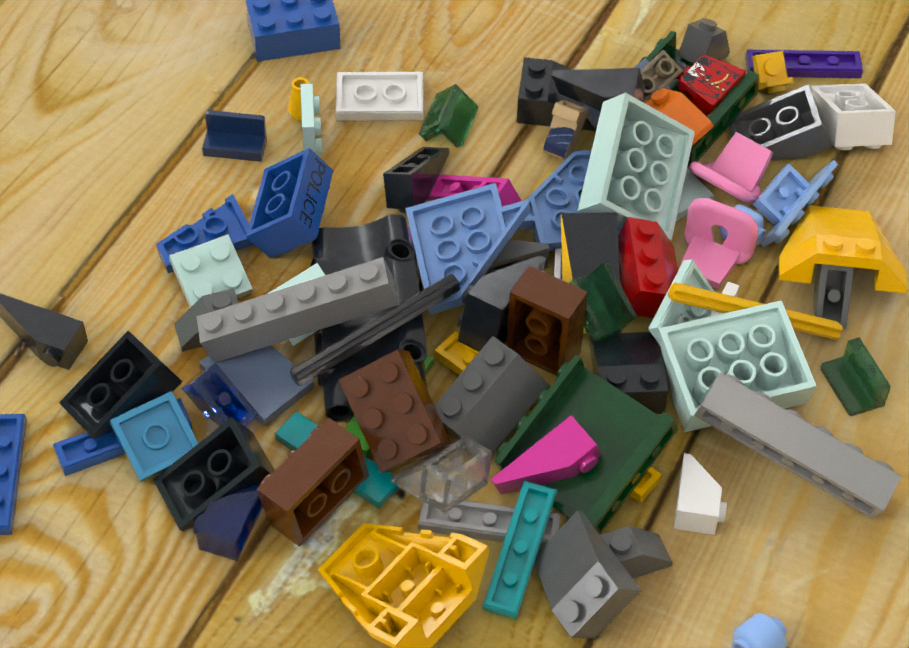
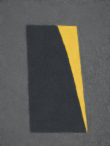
(587, 243)

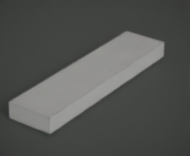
(477, 521)

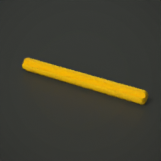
(725, 303)

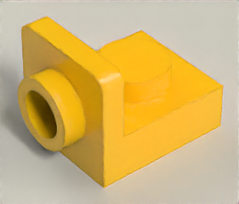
(771, 72)

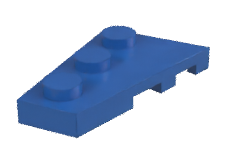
(215, 223)

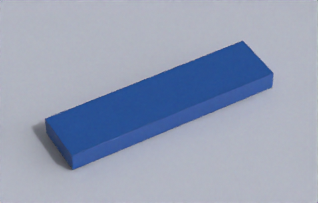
(11, 450)
(84, 451)

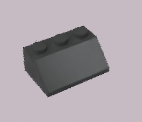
(490, 396)

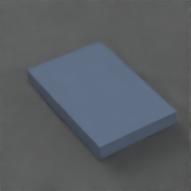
(263, 380)

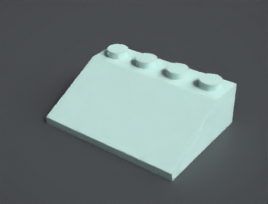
(636, 164)
(745, 343)

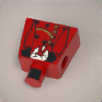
(708, 82)

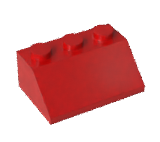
(645, 264)

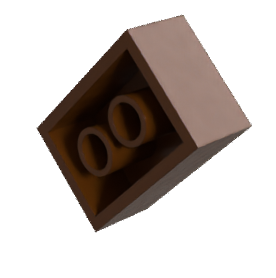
(545, 319)
(394, 411)
(313, 481)

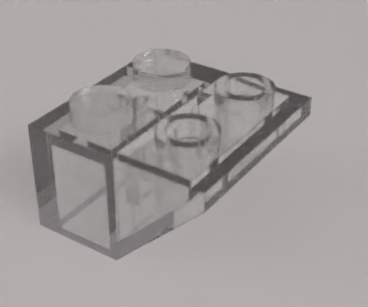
(447, 474)

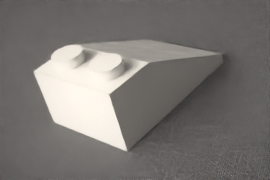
(855, 116)

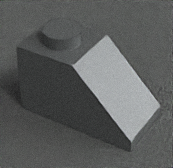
(703, 39)
(833, 292)
(187, 326)
(638, 550)

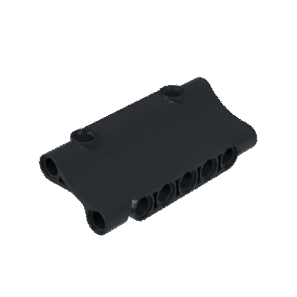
(351, 246)

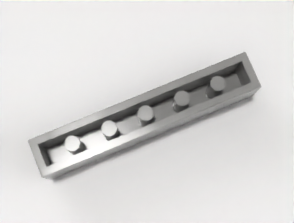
(297, 310)
(798, 445)

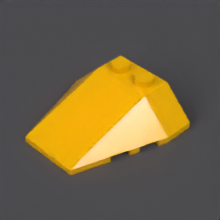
(841, 239)
(404, 583)

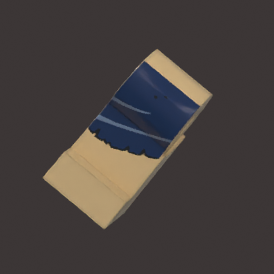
(565, 129)

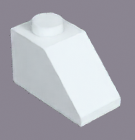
(698, 499)

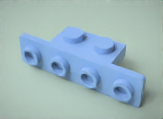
(786, 197)

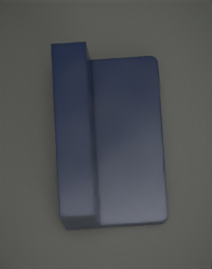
(235, 136)

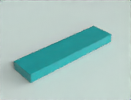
(374, 489)
(519, 550)

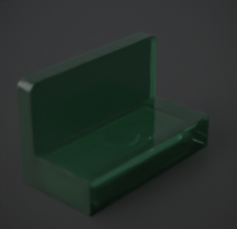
(449, 115)
(607, 304)
(857, 379)

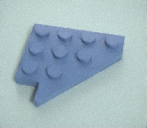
(555, 196)
(462, 237)

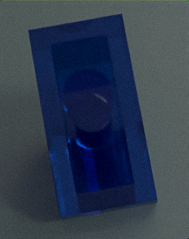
(218, 396)
(228, 523)

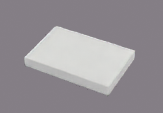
(379, 96)

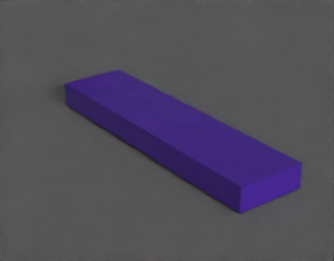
(816, 63)

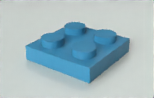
(154, 435)

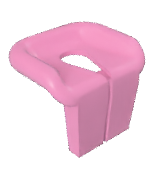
(737, 168)
(713, 259)

